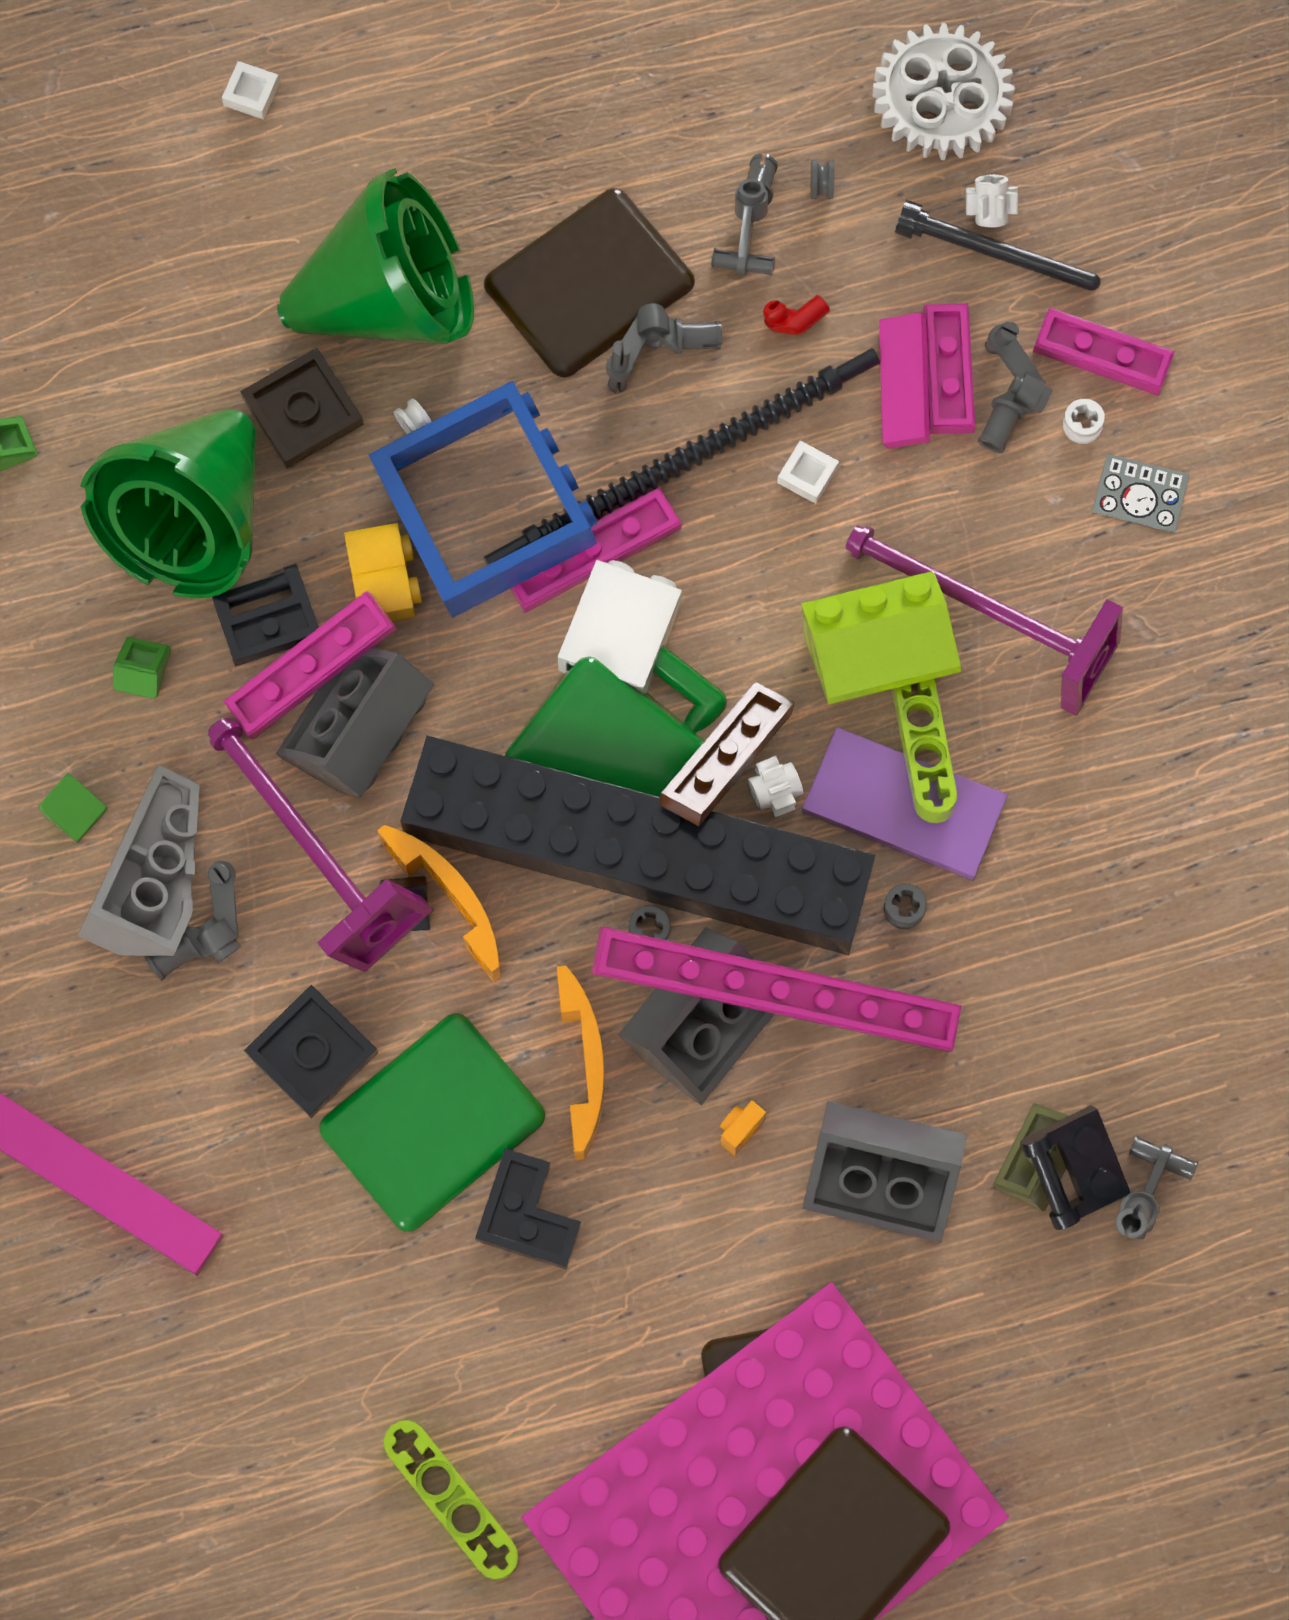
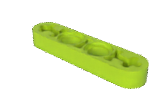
(926, 738)
(454, 1497)

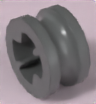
(822, 179)
(892, 912)
(662, 921)

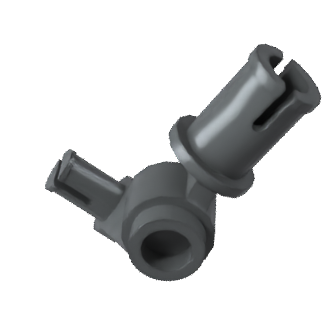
(750, 206)
(654, 329)
(1024, 394)
(215, 936)
(1140, 1208)

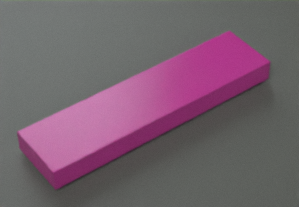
(617, 538)
(309, 665)

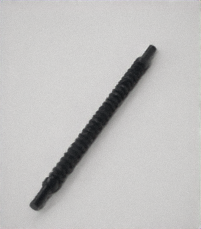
(828, 381)

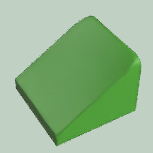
(15, 443)
(140, 667)
(72, 808)

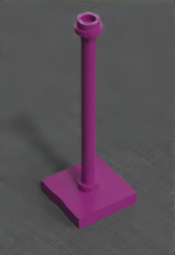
(1085, 656)
(375, 921)

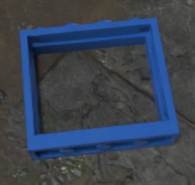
(519, 565)

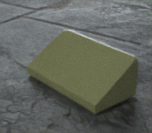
(1018, 1174)

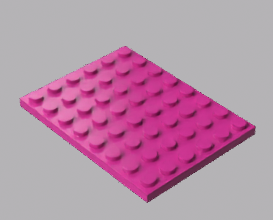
(663, 1504)

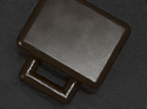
(587, 280)
(835, 1537)

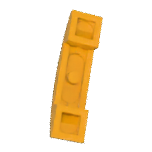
(414, 854)
(576, 1007)

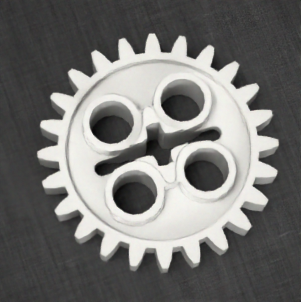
(943, 91)

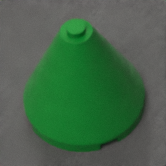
(383, 271)
(178, 503)

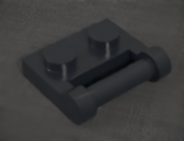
(268, 627)
(1089, 1163)

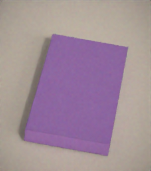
(869, 794)

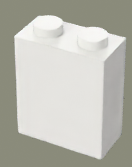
(622, 622)

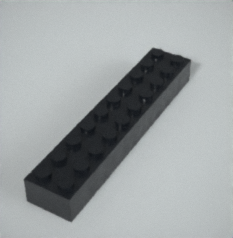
(635, 846)

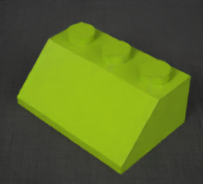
(880, 637)

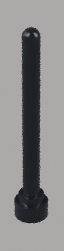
(917, 222)

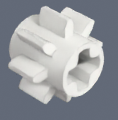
(991, 200)
(775, 786)

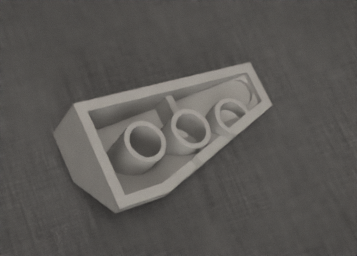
(149, 882)

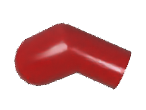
(792, 321)

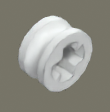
(412, 417)
(1074, 430)

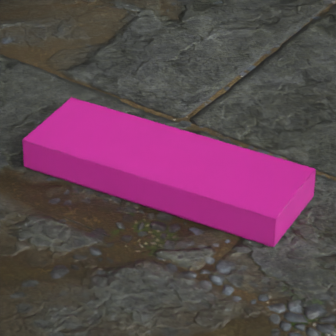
(1103, 351)
(949, 369)
(904, 380)

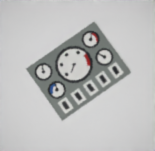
(1140, 493)

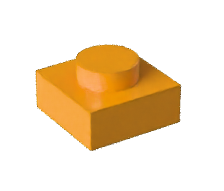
(741, 1126)

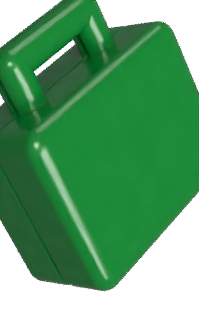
(613, 731)
(431, 1122)

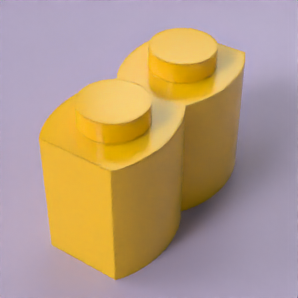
(379, 567)

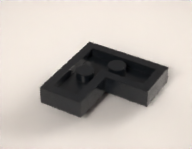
(516, 1223)

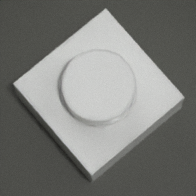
(250, 90)
(808, 472)

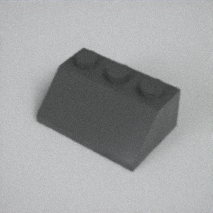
(356, 721)
(692, 1037)
(884, 1171)

